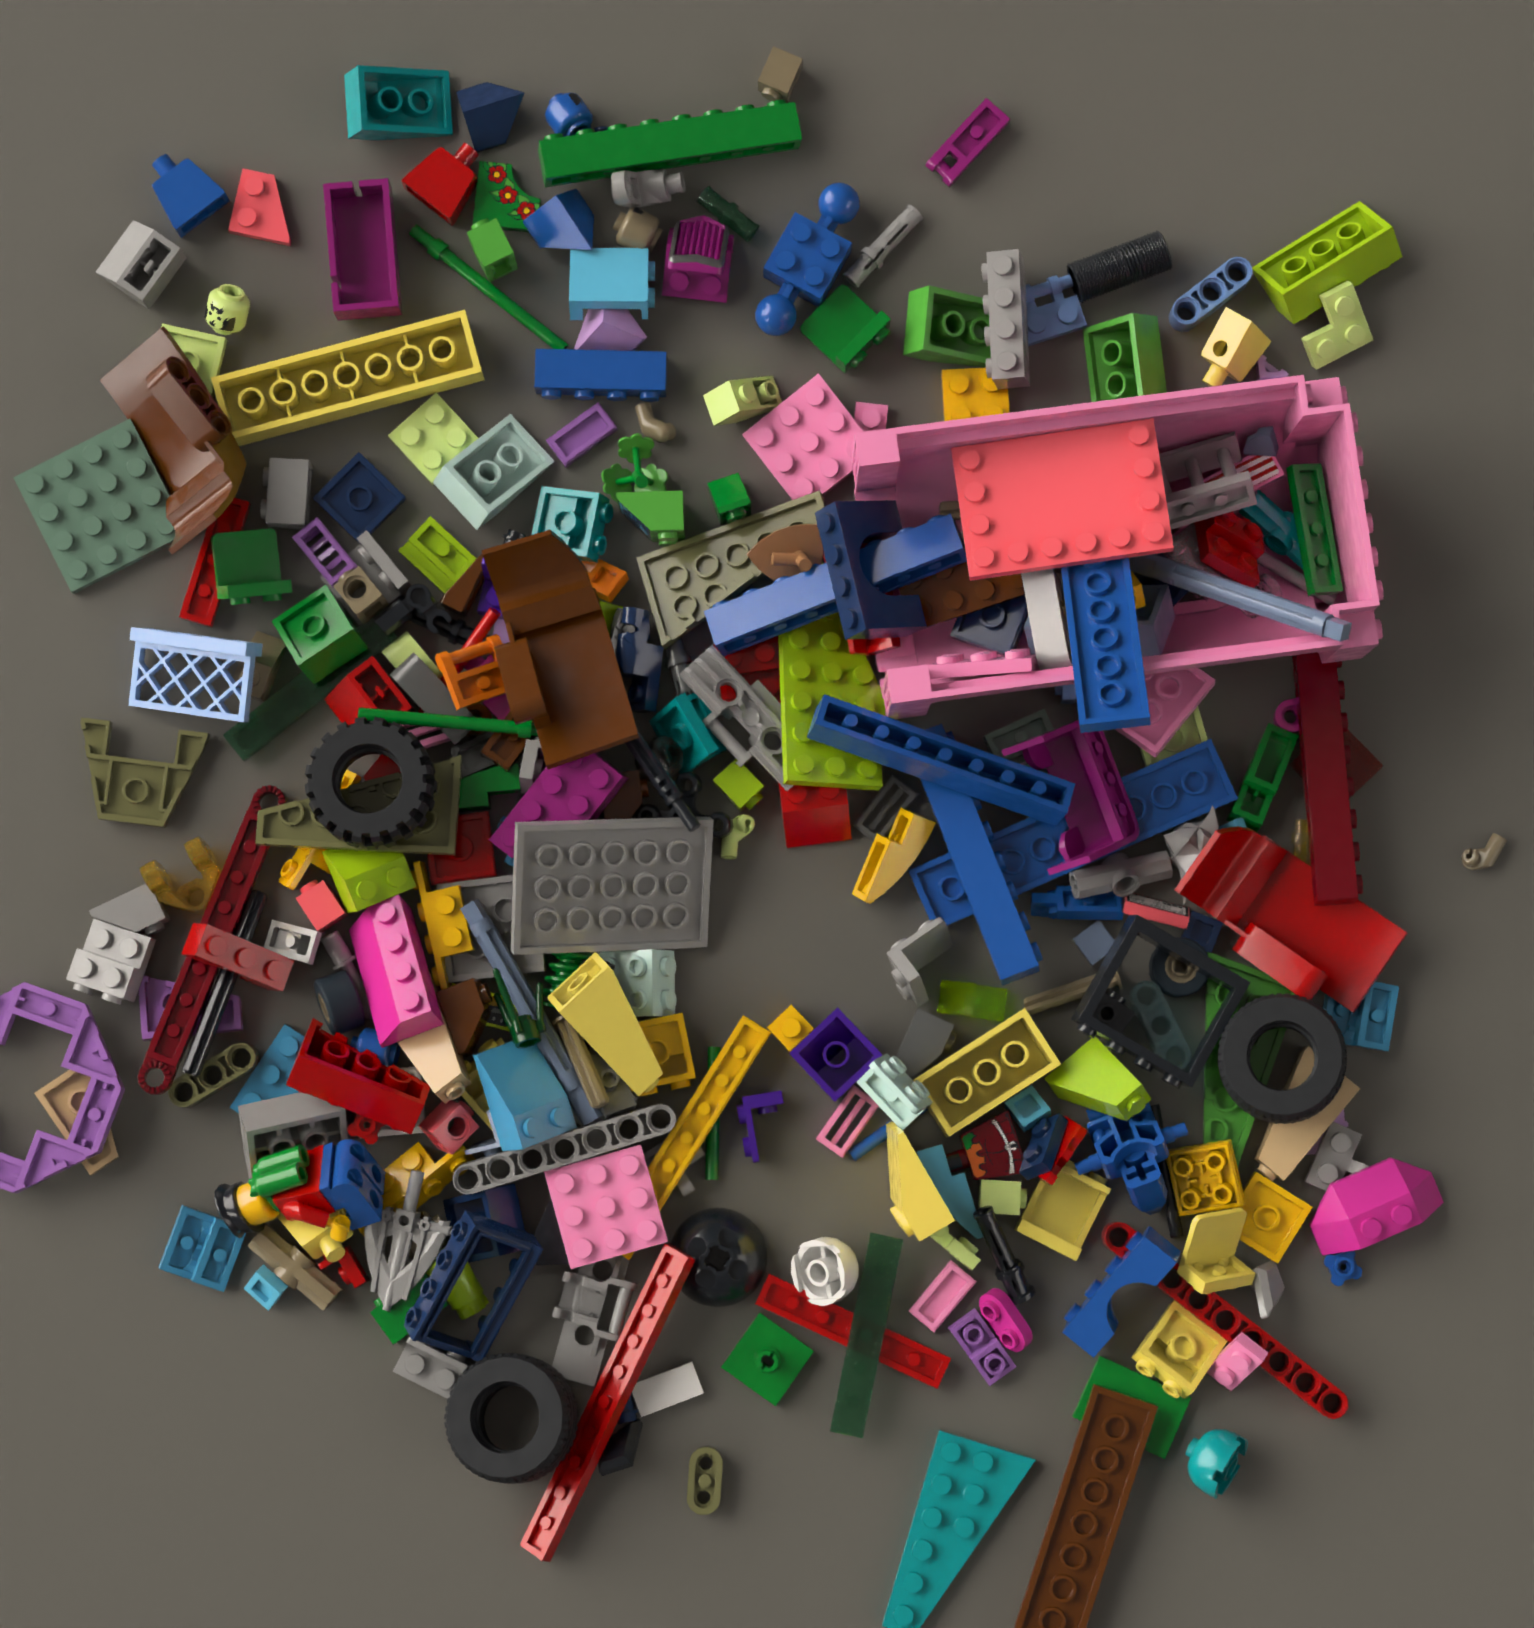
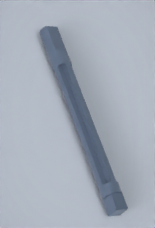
(1241, 596)
(525, 1003)

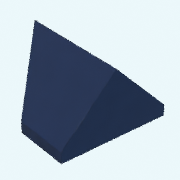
(489, 113)

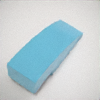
(952, 1188)

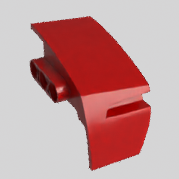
(1270, 903)

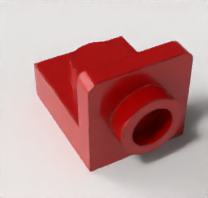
(350, 1268)

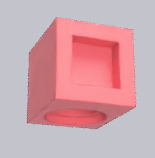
(321, 905)
(436, 1125)

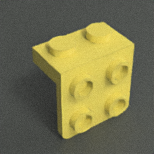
(1210, 1252)

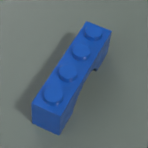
(1145, 1262)

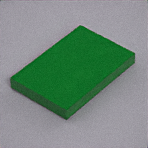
(1126, 1381)

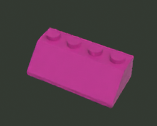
(394, 971)

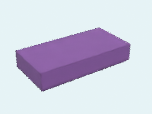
(581, 435)

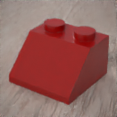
(814, 815)

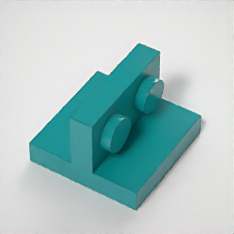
(683, 723)

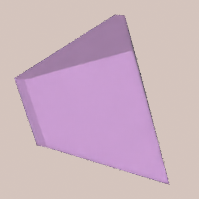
(609, 331)

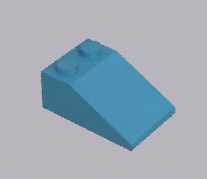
(523, 1096)

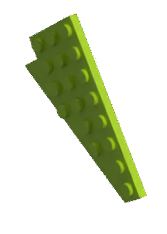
(817, 663)

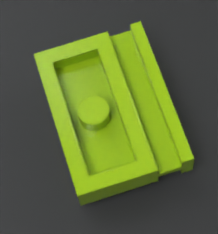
(437, 555)

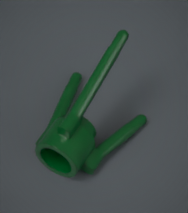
(523, 1028)

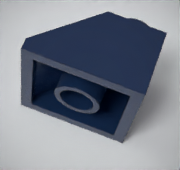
(496, 1204)

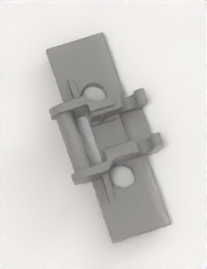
(753, 708)
(582, 1305)

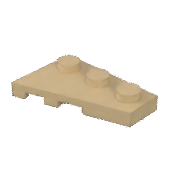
(62, 1101)

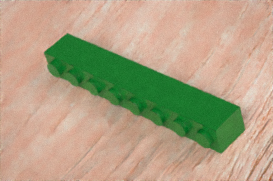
(669, 143)

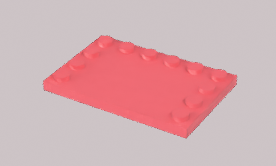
(1062, 499)

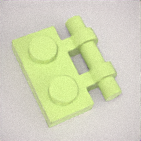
(961, 1249)

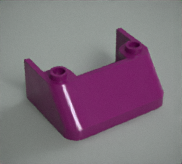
(1099, 809)

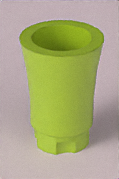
(467, 1294)

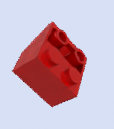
(366, 688)

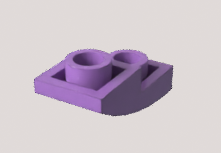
(982, 1346)

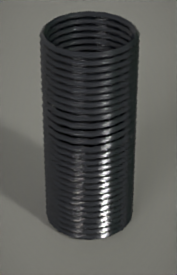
(1113, 270)

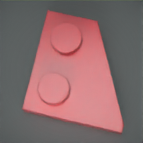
(259, 209)

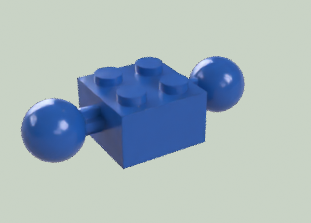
(807, 259)

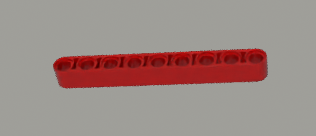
(1240, 1323)

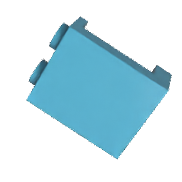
(610, 280)

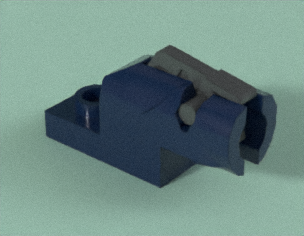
(637, 657)

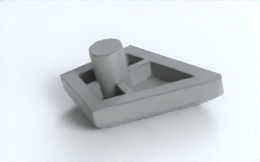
(1268, 1287)

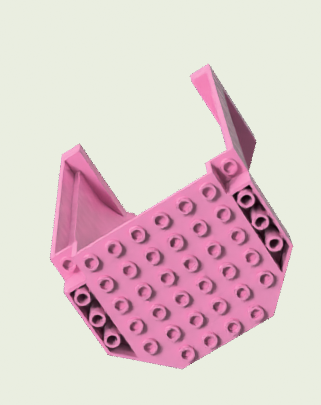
(1310, 426)

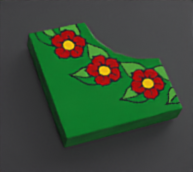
(502, 198)

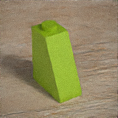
(1098, 1082)

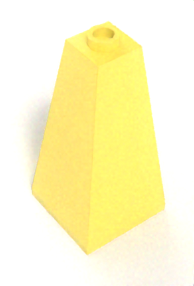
(603, 1017)

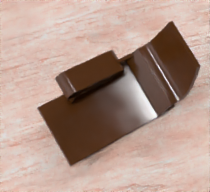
(181, 431)
(559, 650)

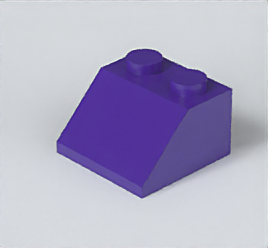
(835, 1054)

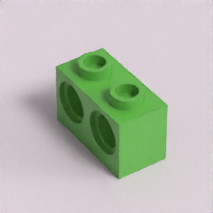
(492, 249)

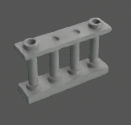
(1209, 498)

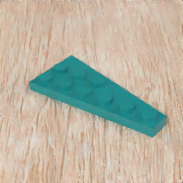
(956, 1506)

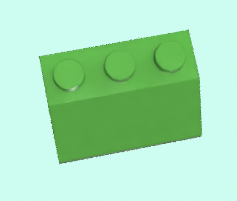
(1124, 357)

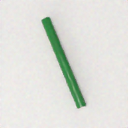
(712, 1139)

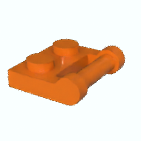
(474, 684)

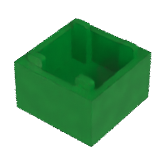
(319, 634)

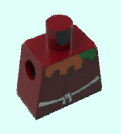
(988, 1149)

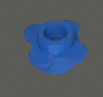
(1339, 1276)

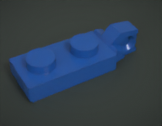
(1063, 905)

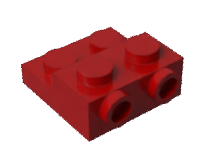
(1231, 547)
(754, 664)

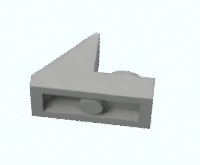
(293, 941)

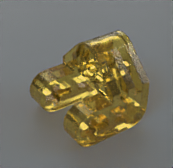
(163, 887)

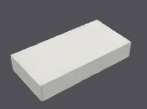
(667, 1389)

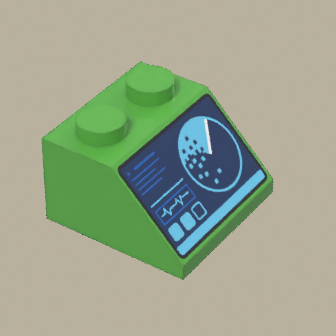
(655, 514)

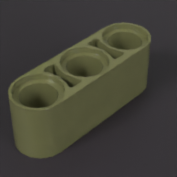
(230, 1073)

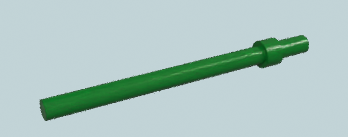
(440, 250)
(523, 730)

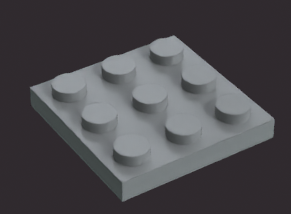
(496, 898)

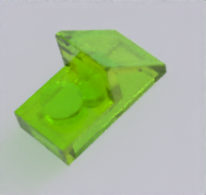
(972, 1000)

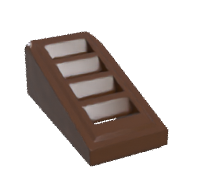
(465, 589)

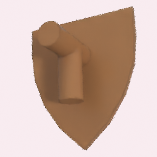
(788, 551)

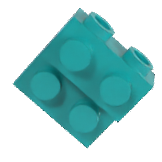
(576, 518)

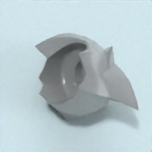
(1189, 840)

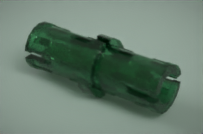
(728, 213)

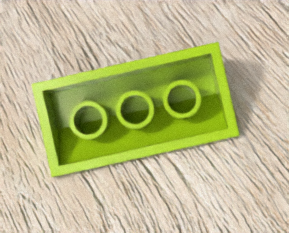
(1338, 251)

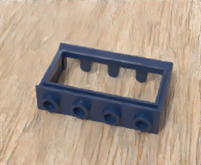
(446, 1272)

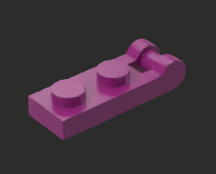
(968, 141)

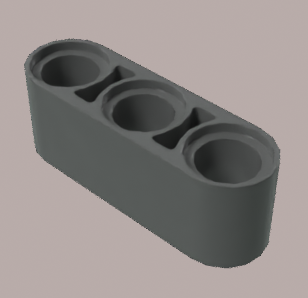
(429, 692)

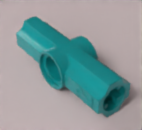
(1276, 525)

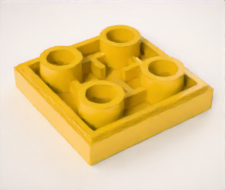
(1205, 1177)

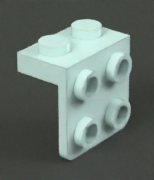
(646, 979)
(895, 1091)

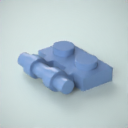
(1055, 318)

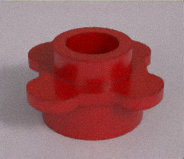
(369, 1134)

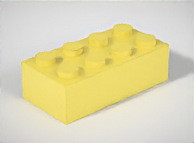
(987, 1072)

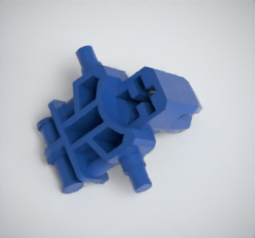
(1132, 1152)

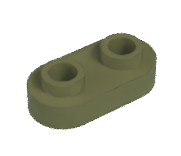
(704, 1480)

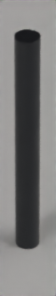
(1171, 1209)

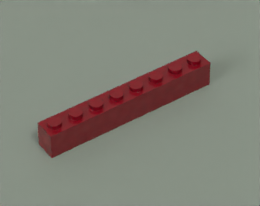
(1326, 781)

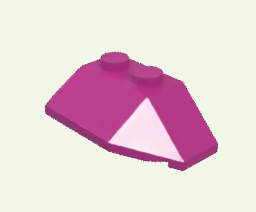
(1373, 1206)

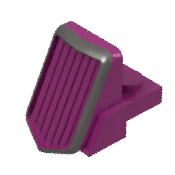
(698, 260)

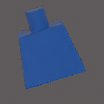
(186, 193)

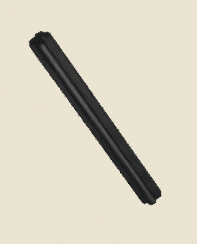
(222, 990)

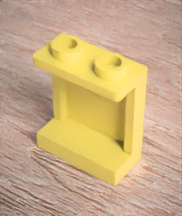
(1065, 1211)

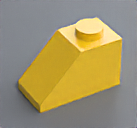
(790, 1028)

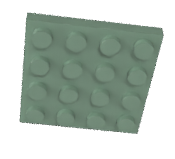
(99, 505)

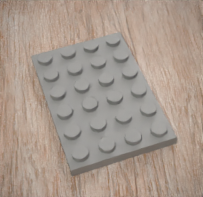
(610, 885)

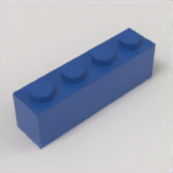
(600, 374)

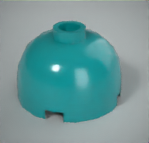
(1215, 1460)

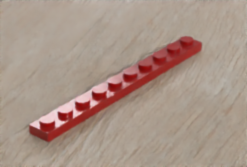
(607, 1402)

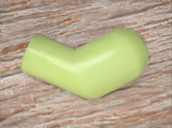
(743, 825)

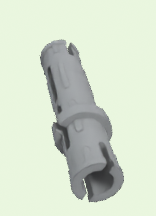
(873, 256)

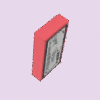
(1156, 910)

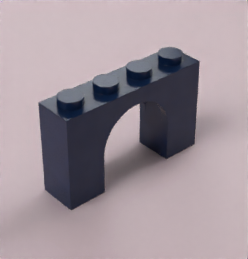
(861, 607)

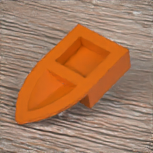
(606, 579)

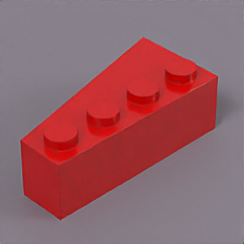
(356, 1080)

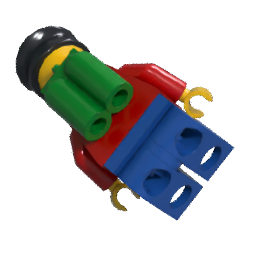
(307, 1189)

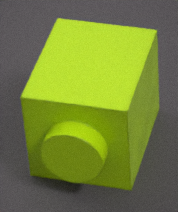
(739, 786)

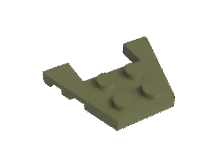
(138, 788)

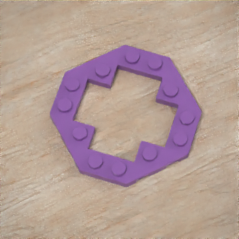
(84, 1055)

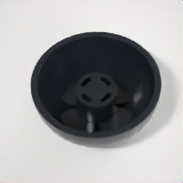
(737, 1240)

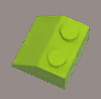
(367, 876)

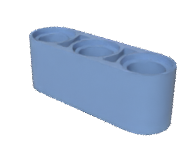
(1221, 283)

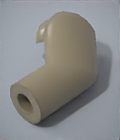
(652, 427)
(1484, 857)

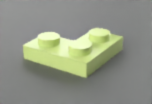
(1346, 330)

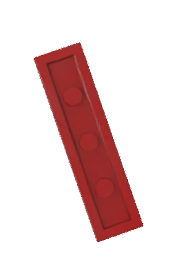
(201, 596)

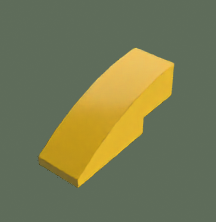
(892, 855)

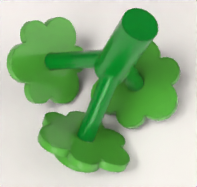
(648, 479)

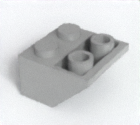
(142, 263)

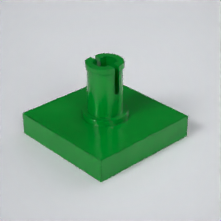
(767, 1359)

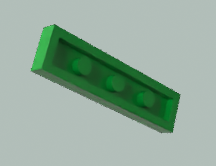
(1314, 529)

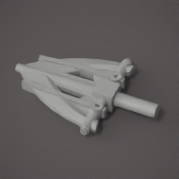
(392, 1277)

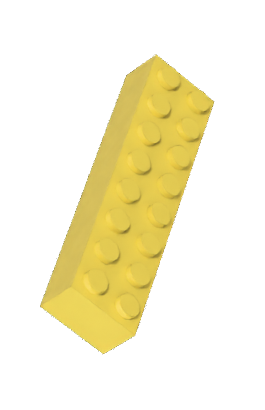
(349, 378)

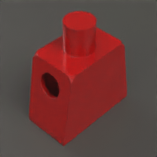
(444, 181)

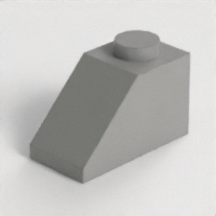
(135, 910)

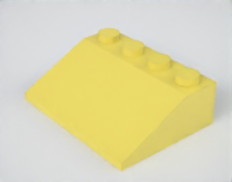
(916, 1199)

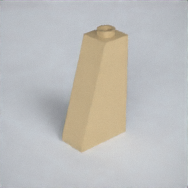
(438, 1059)
(1288, 1143)

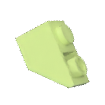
(742, 399)

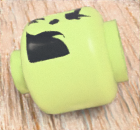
(227, 309)

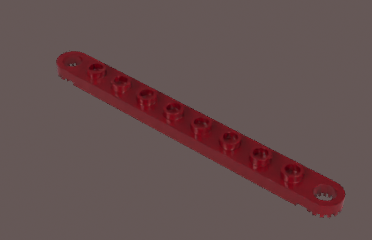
(197, 978)

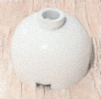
(825, 1270)

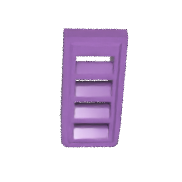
(307, 534)

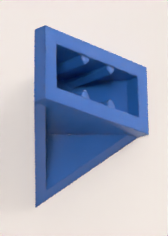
(562, 223)

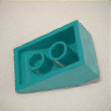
(397, 103)

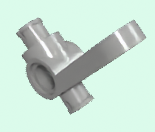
(645, 187)

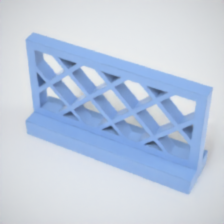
(203, 647)

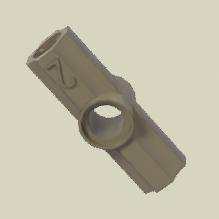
(295, 1267)

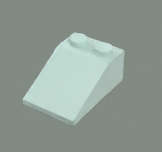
(492, 471)

